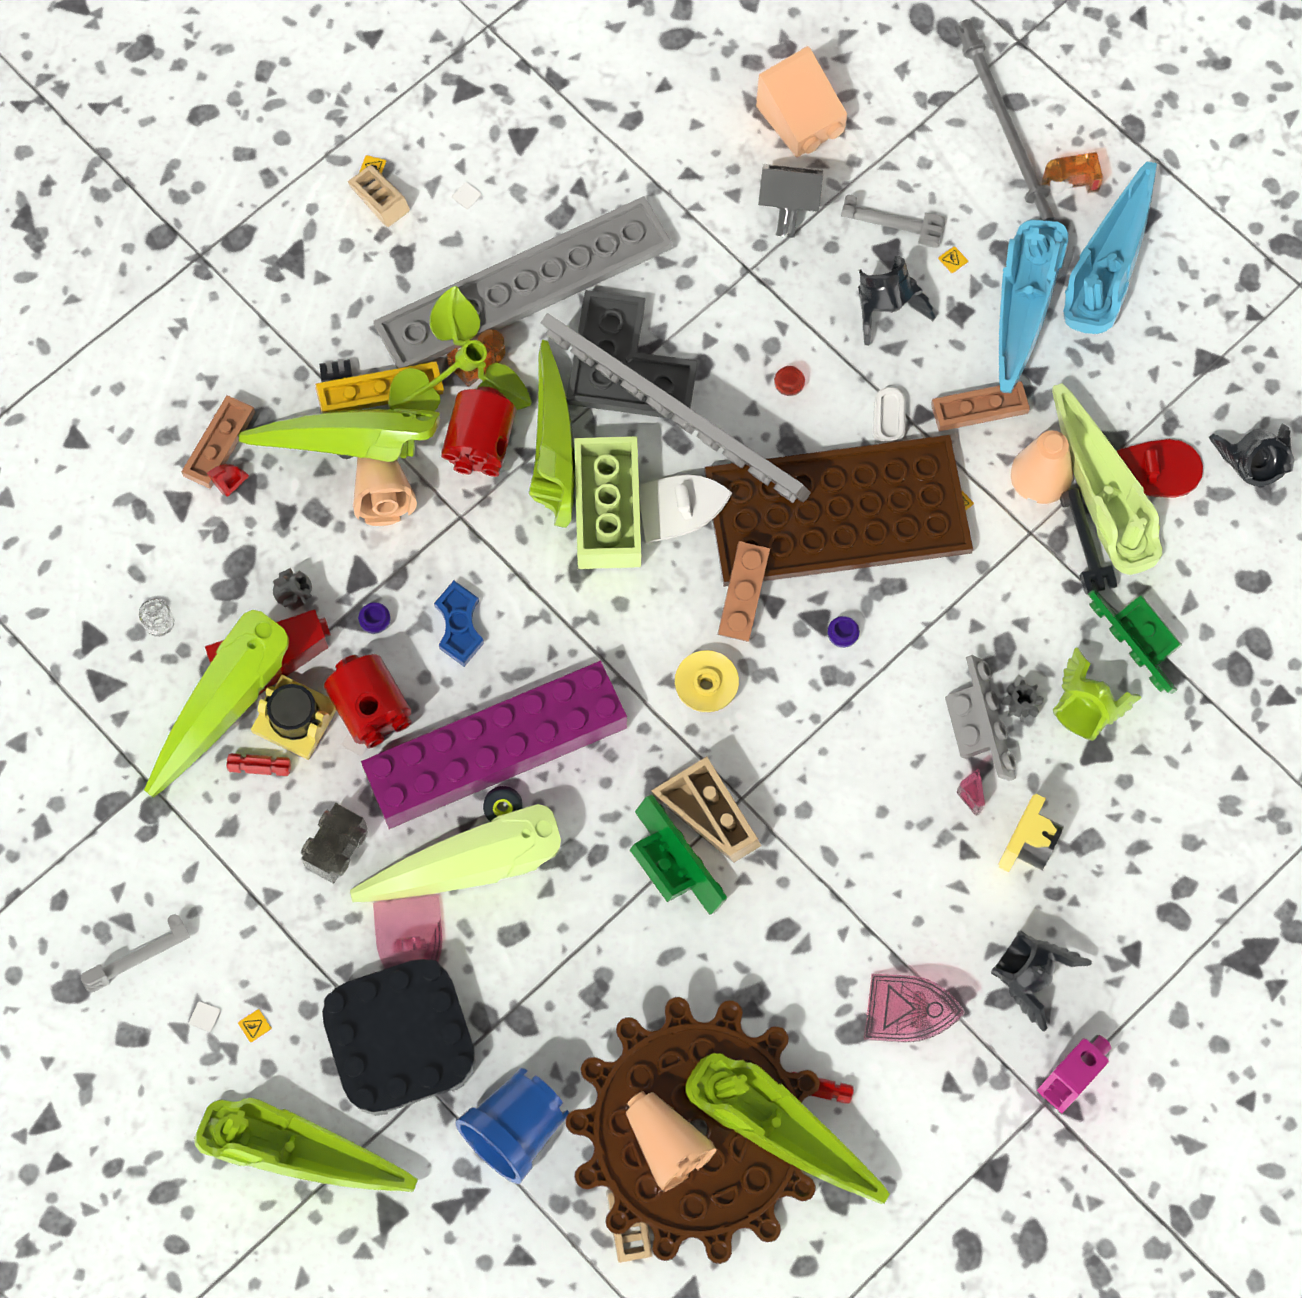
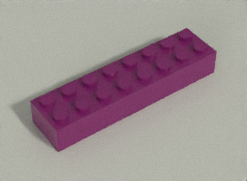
(494, 744)

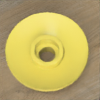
(709, 667)

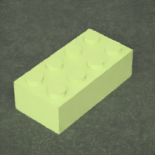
(607, 502)

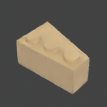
(709, 809)

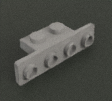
(977, 720)

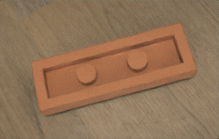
(979, 407)
(218, 440)
(743, 591)

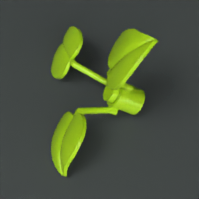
(457, 320)

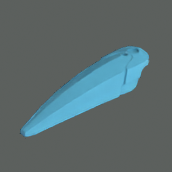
(1107, 262)
(1026, 293)

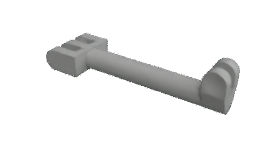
(929, 229)
(99, 977)

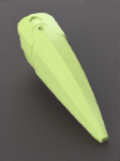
(1111, 492)
(476, 857)

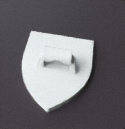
(679, 505)

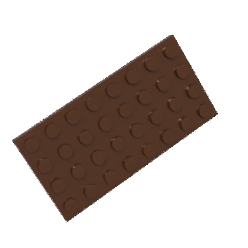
(862, 509)

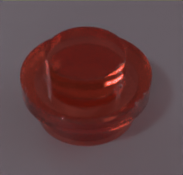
(789, 381)

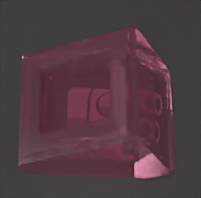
(971, 792)

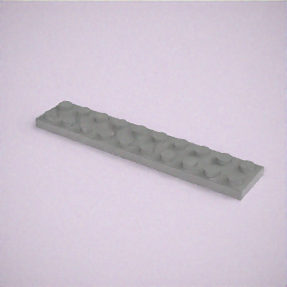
(532, 280)
(682, 415)

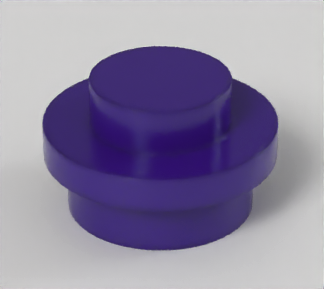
(374, 618)
(843, 631)

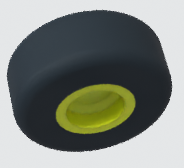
(501, 794)

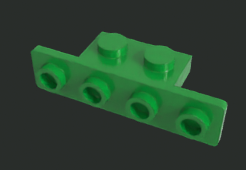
(1144, 633)
(672, 861)

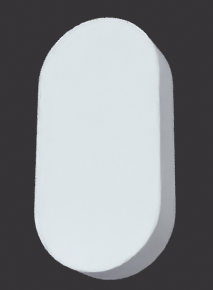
(889, 416)

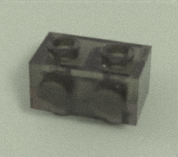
(334, 843)

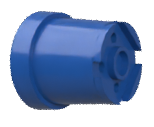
(513, 1125)

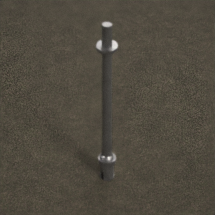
(973, 49)

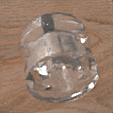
(154, 610)

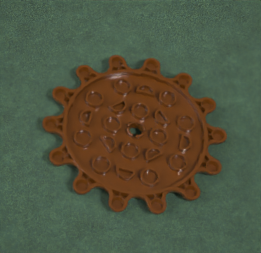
(741, 1178)

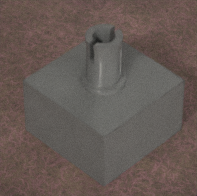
(790, 191)

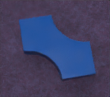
(460, 637)

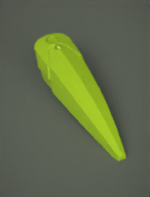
(355, 433)
(554, 455)
(227, 689)
(773, 1118)
(292, 1146)

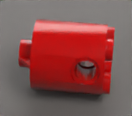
(479, 431)
(367, 699)

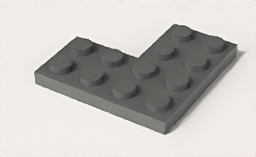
(615, 326)

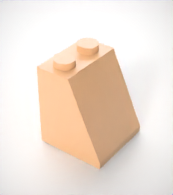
(800, 103)

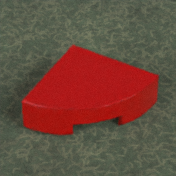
(227, 478)

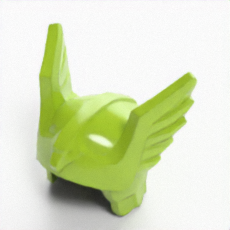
(1088, 703)

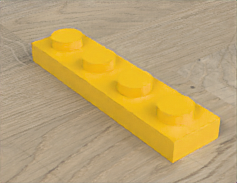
(367, 389)

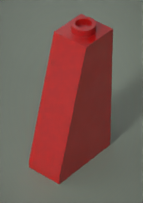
(306, 641)

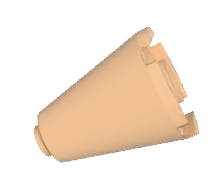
(1043, 468)
(381, 492)
(667, 1140)

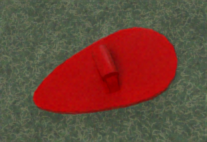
(1164, 467)

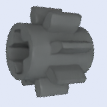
(292, 588)
(1026, 708)

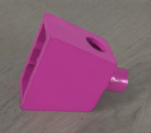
(1075, 1072)

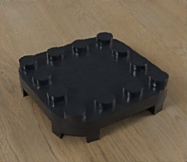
(398, 1036)

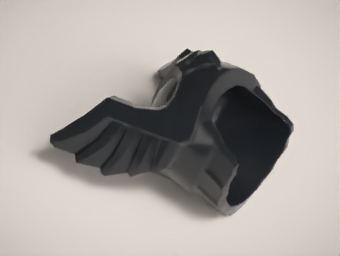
(889, 293)
(1259, 456)
(1029, 968)

